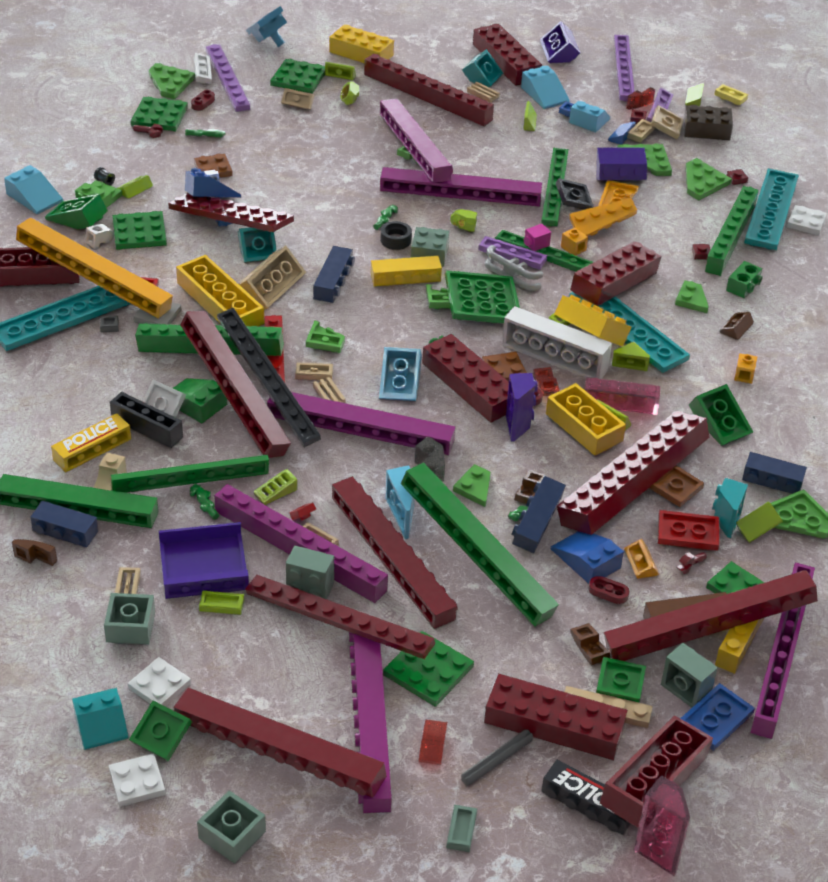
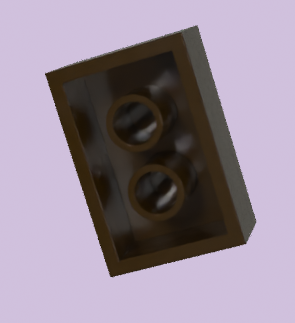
(708, 122)

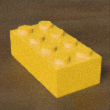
(359, 44)
(593, 319)
(585, 419)

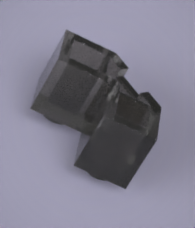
(431, 454)

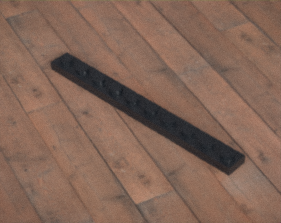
(269, 377)

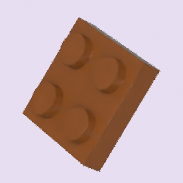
(214, 162)
(505, 363)
(677, 486)

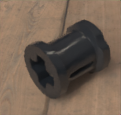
(102, 175)

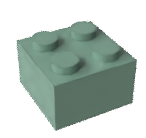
(430, 243)
(310, 571)
(129, 618)
(688, 675)
(231, 826)

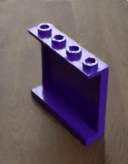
(203, 560)

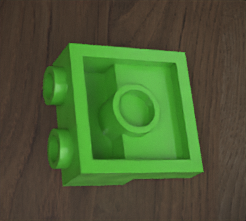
(108, 193)

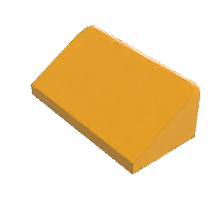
(641, 560)

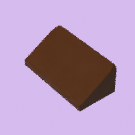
(737, 325)

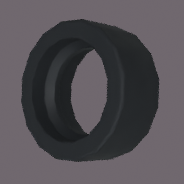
(396, 243)

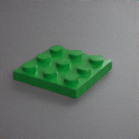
(298, 76)
(159, 111)
(139, 230)
(431, 677)

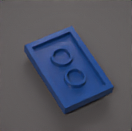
(719, 714)

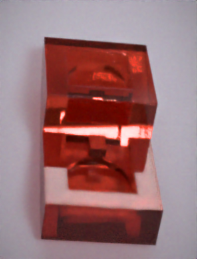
(640, 99)
(546, 381)
(433, 742)

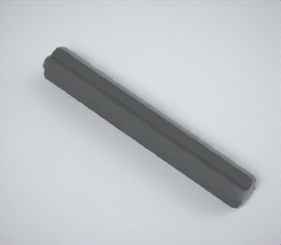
(496, 757)

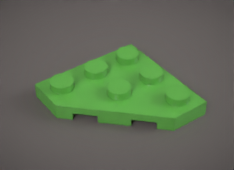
(170, 80)
(656, 158)
(703, 179)
(802, 515)

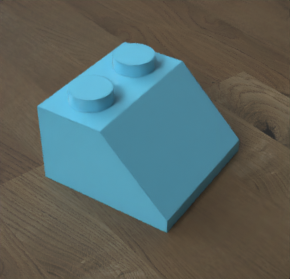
(588, 116)

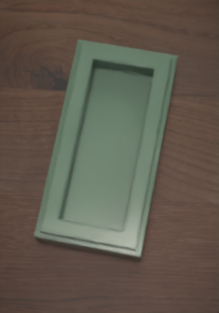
(461, 828)

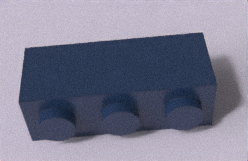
(774, 473)
(64, 524)

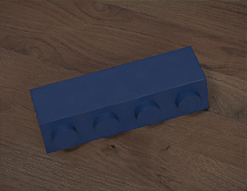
(333, 274)
(538, 515)

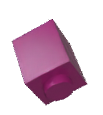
(537, 237)

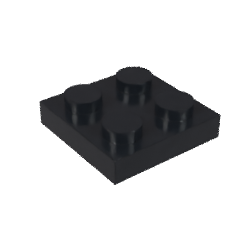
(574, 194)

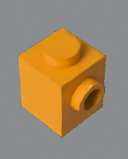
(574, 241)
(745, 368)

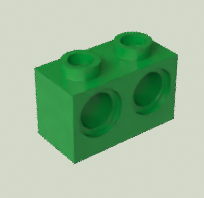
(744, 279)

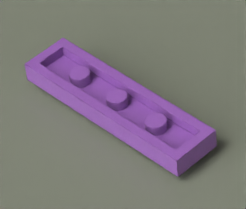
(662, 99)
(510, 251)

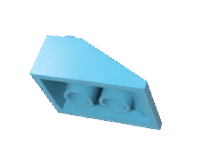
(544, 87)
(32, 189)
(400, 373)
(399, 499)

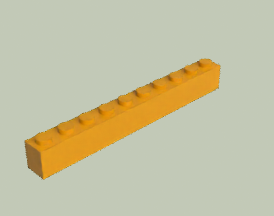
(94, 267)

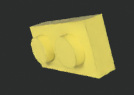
(731, 94)

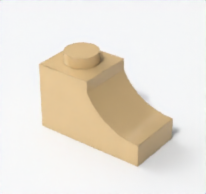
(109, 465)

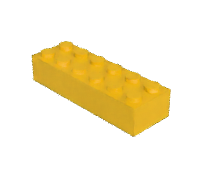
(218, 291)

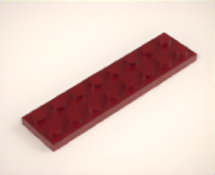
(232, 212)

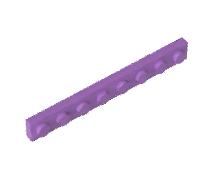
(623, 66)
(228, 78)

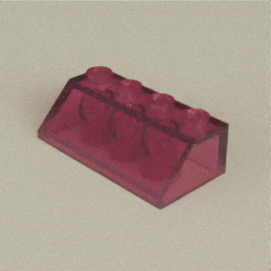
(625, 395)
(663, 825)

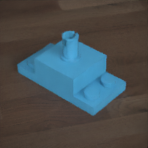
(269, 26)

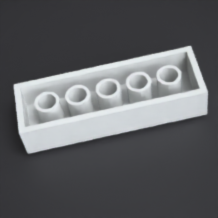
(556, 343)

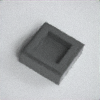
(109, 324)

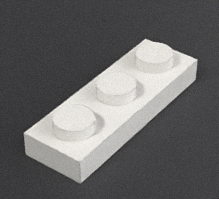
(202, 68)

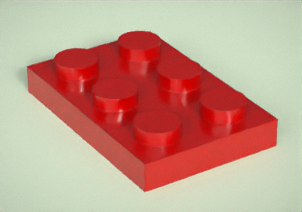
(688, 530)

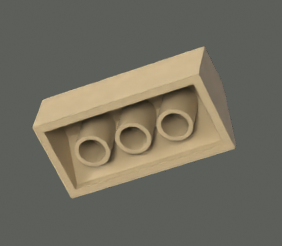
(273, 277)

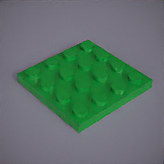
(480, 296)

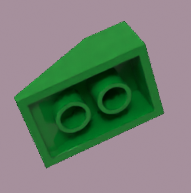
(78, 212)
(202, 398)
(723, 414)

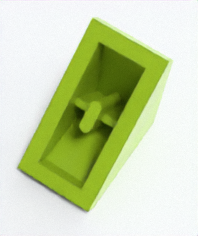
(631, 357)

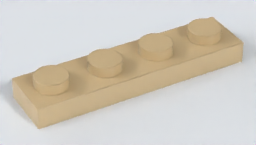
(637, 714)

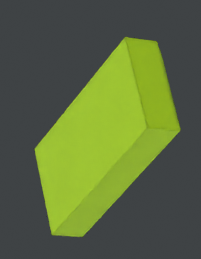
(221, 602)

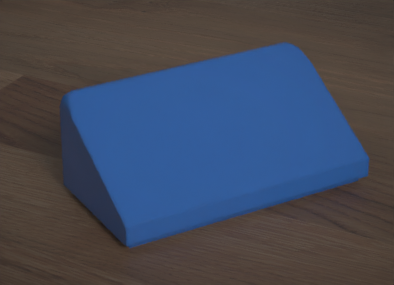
(620, 134)

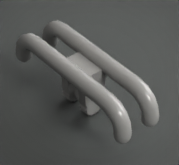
(512, 268)

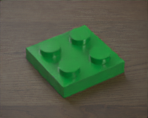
(732, 579)
(621, 679)
(160, 730)

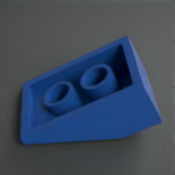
(201, 184)
(589, 555)

